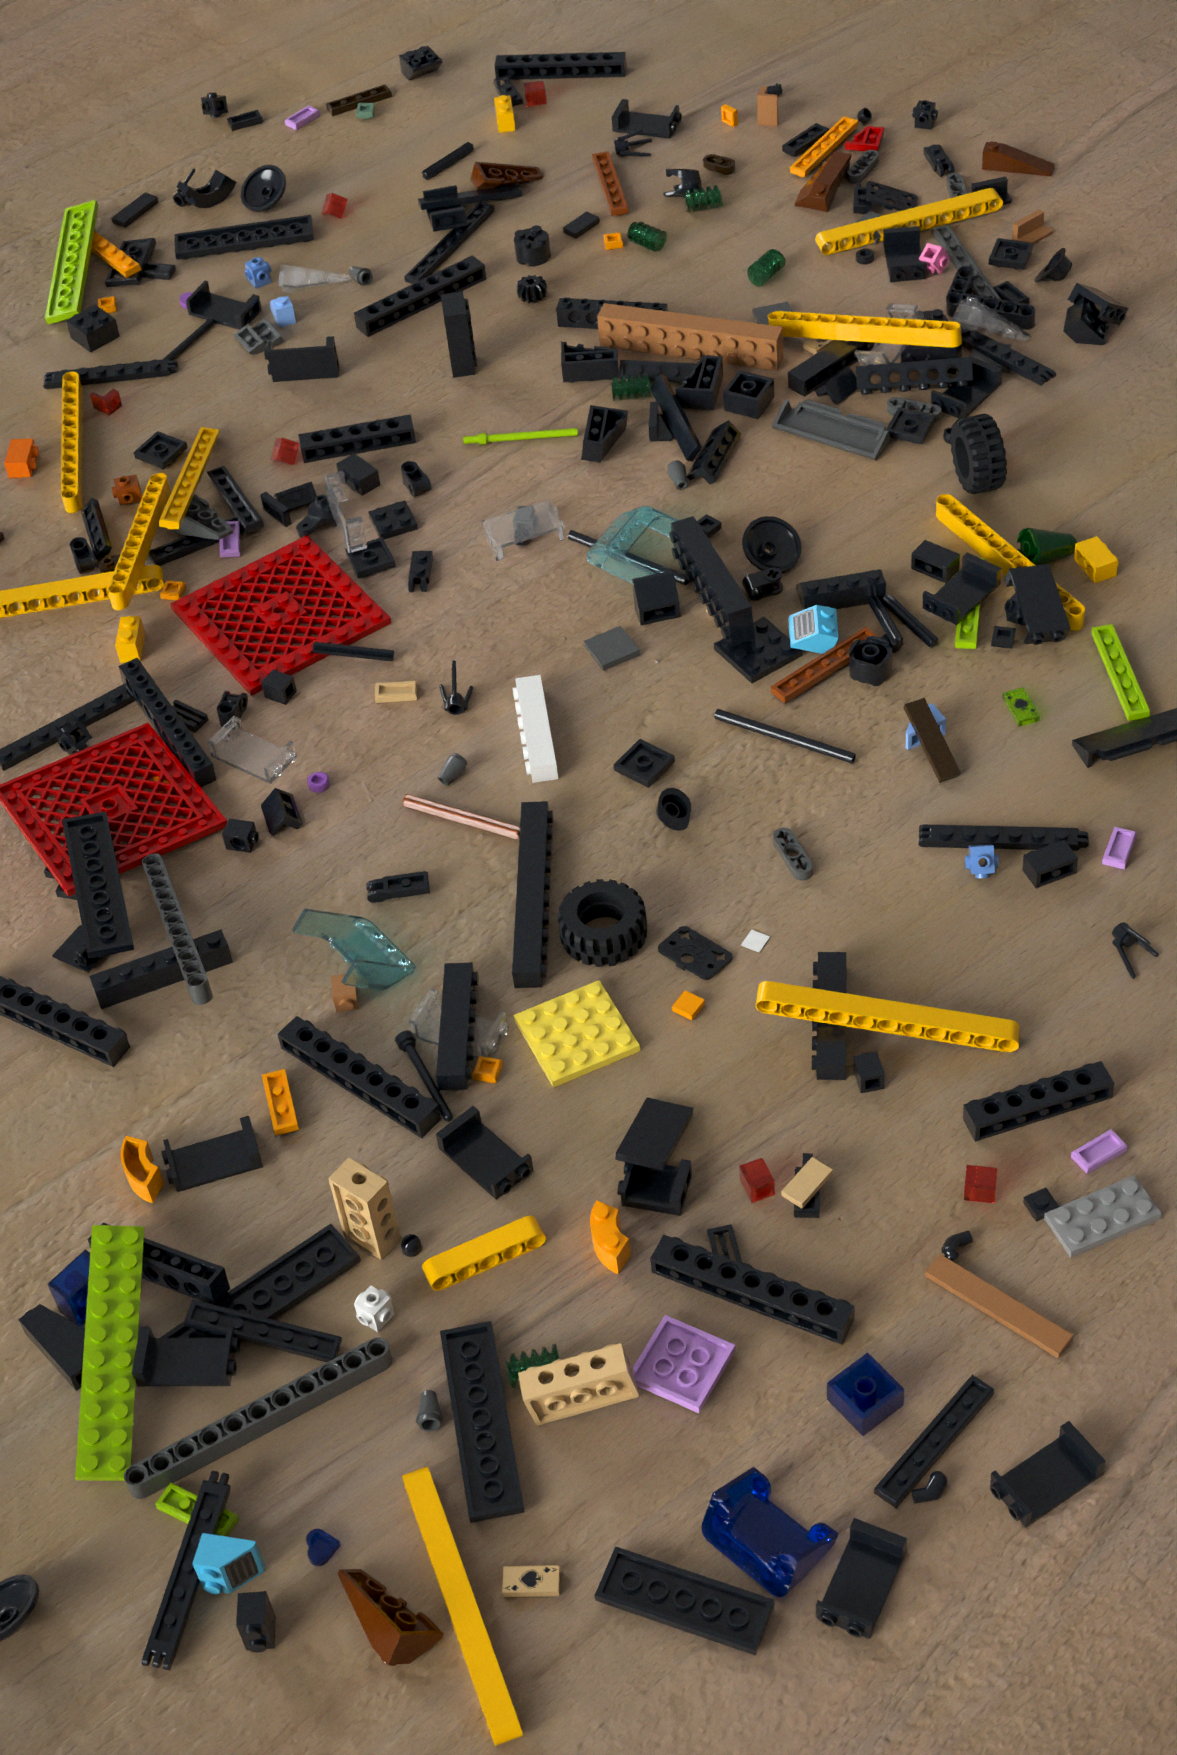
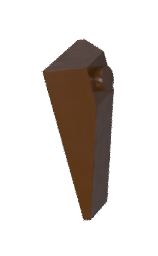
(1009, 159)
(494, 175)
(823, 185)
(390, 1627)

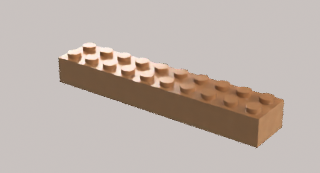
(690, 336)

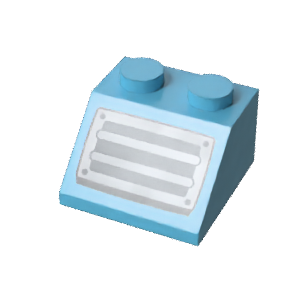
(814, 629)
(226, 1563)

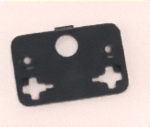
(895, 195)
(699, 948)

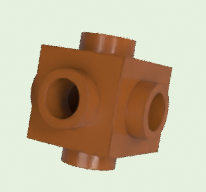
(127, 489)

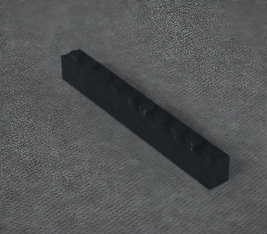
(531, 895)

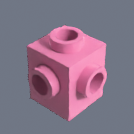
(935, 258)

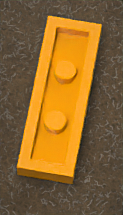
(280, 1102)

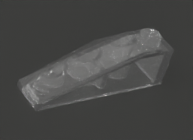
(298, 278)
(977, 315)

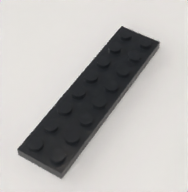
(243, 237)
(97, 885)
(286, 1280)
(481, 1422)

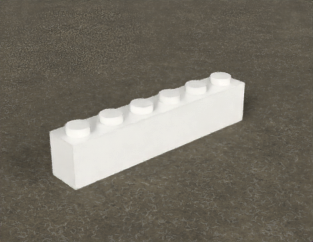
(536, 729)

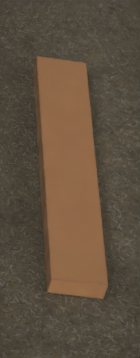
(999, 1306)

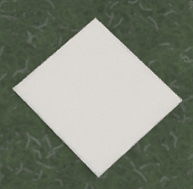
(755, 941)

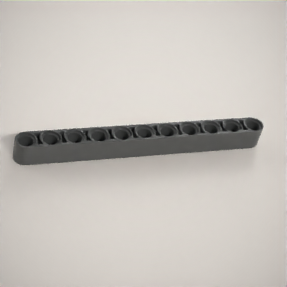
(177, 930)
(252, 1428)

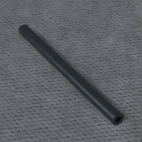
(649, 565)
(785, 736)

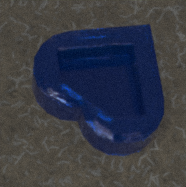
(321, 1547)

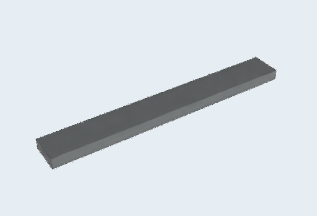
(960, 257)

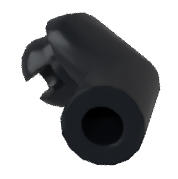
(955, 1241)
(933, 1490)

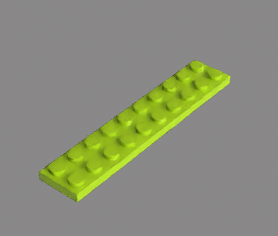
(72, 262)
(109, 1353)

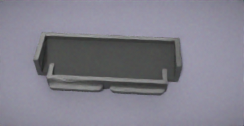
(830, 427)

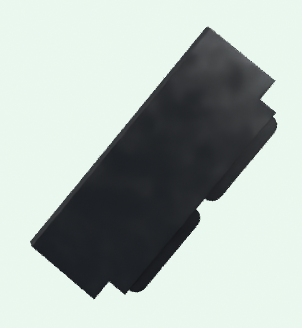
(1128, 738)

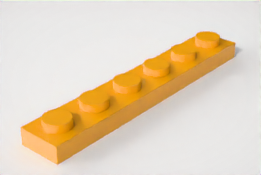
(824, 146)
(114, 256)

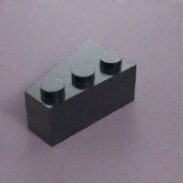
(923, 353)
(588, 363)
(702, 385)
(602, 431)

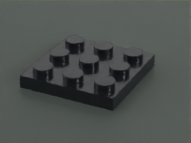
(759, 656)

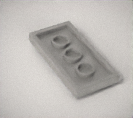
(1102, 1216)

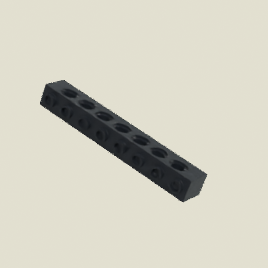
(561, 65)
(419, 296)
(167, 722)
(62, 1023)
(360, 1076)
(758, 1299)

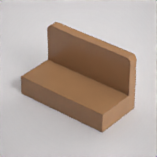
(767, 108)
(1031, 228)

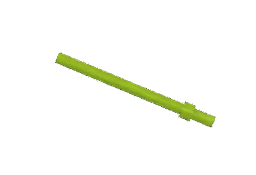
(482, 438)

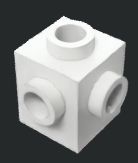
(374, 1308)

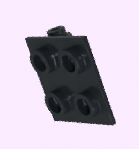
(74, 952)

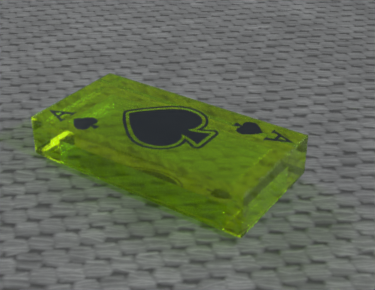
(1021, 706)

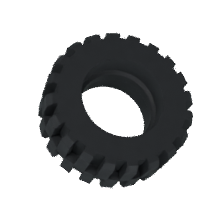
(978, 453)
(604, 944)

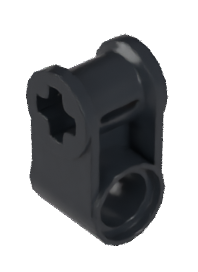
(414, 478)
(82, 554)
(762, 585)
(231, 706)

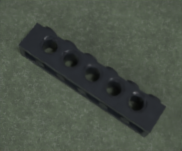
(584, 312)
(961, 365)
(357, 438)
(1038, 1100)
(182, 1272)

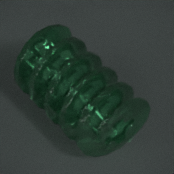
(703, 198)
(647, 236)
(765, 267)
(630, 386)
(525, 1362)

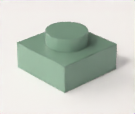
(365, 110)

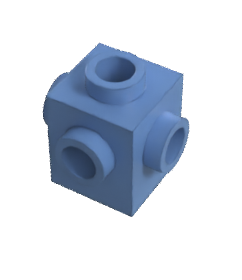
(258, 272)
(977, 852)

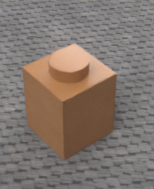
(344, 996)

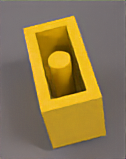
(504, 113)
(1096, 559)
(130, 638)

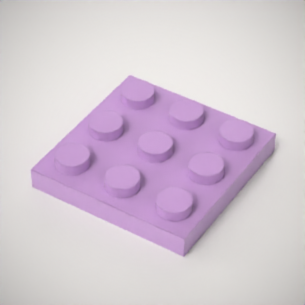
(682, 1363)

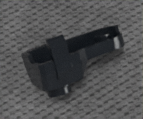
(318, 514)

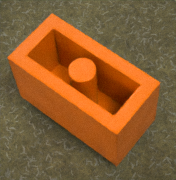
(21, 458)

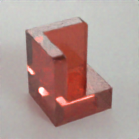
(535, 93)
(334, 205)
(108, 403)
(285, 451)
(757, 1180)
(980, 1184)

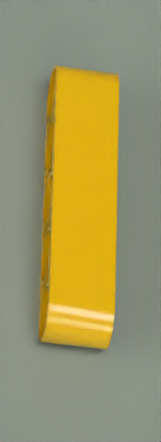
(483, 1253)

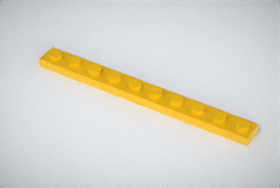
(189, 478)

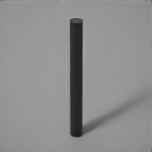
(189, 340)

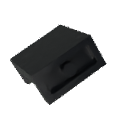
(1111, 311)
(656, 1189)

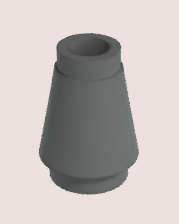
(361, 275)
(677, 473)
(452, 768)
(429, 1413)

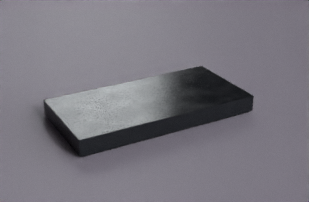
(138, 250)
(654, 1134)

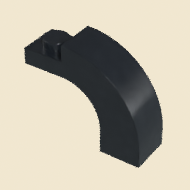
(211, 194)

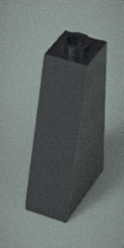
(58, 1340)

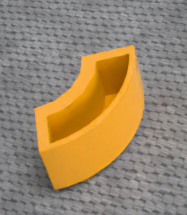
(140, 1172)
(608, 1241)

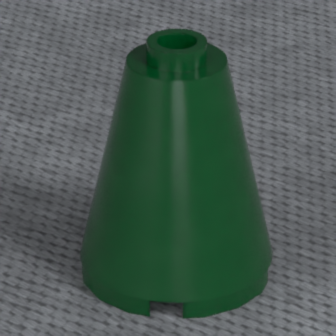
(1045, 545)

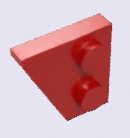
(868, 139)

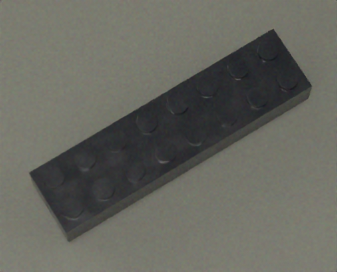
(712, 581)

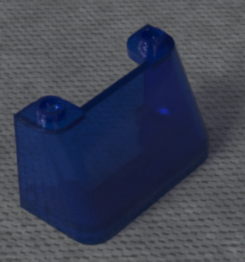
(761, 1535)

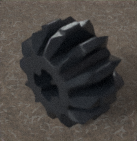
(531, 288)

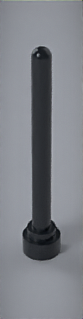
(406, 1043)

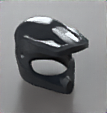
(690, 180)

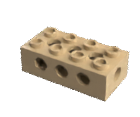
(365, 1208)
(582, 1392)

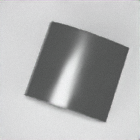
(257, 338)

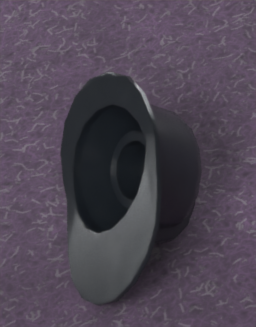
(1056, 268)
(674, 809)

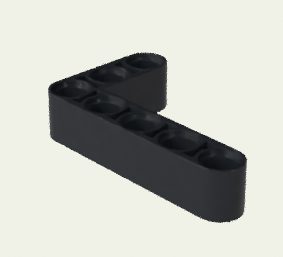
(1018, 313)

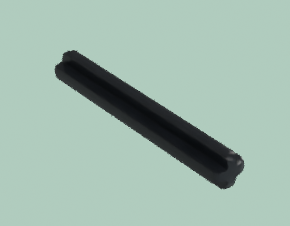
(447, 160)
(886, 621)
(910, 621)
(353, 651)

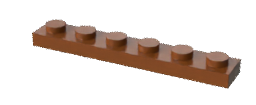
(610, 183)
(817, 668)

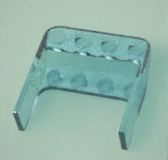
(621, 535)
(372, 955)

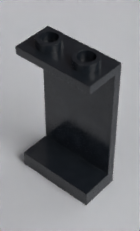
(651, 124)
(445, 217)
(903, 253)
(222, 309)
(303, 362)
(964, 400)
(964, 590)
(1039, 603)
(483, 1154)
(213, 1158)
(185, 1360)
(1048, 1476)
(862, 1579)

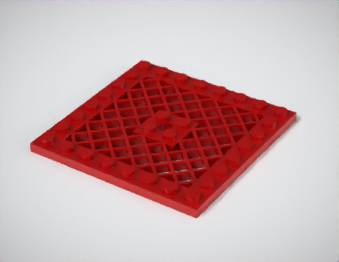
(194, 612)
(202, 814)

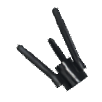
(622, 145)
(178, 198)
(455, 703)
(1126, 936)

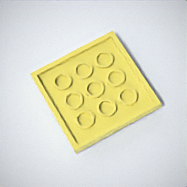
(576, 1033)

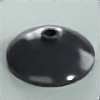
(263, 188)
(775, 536)
(17, 1603)

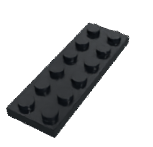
(685, 1600)

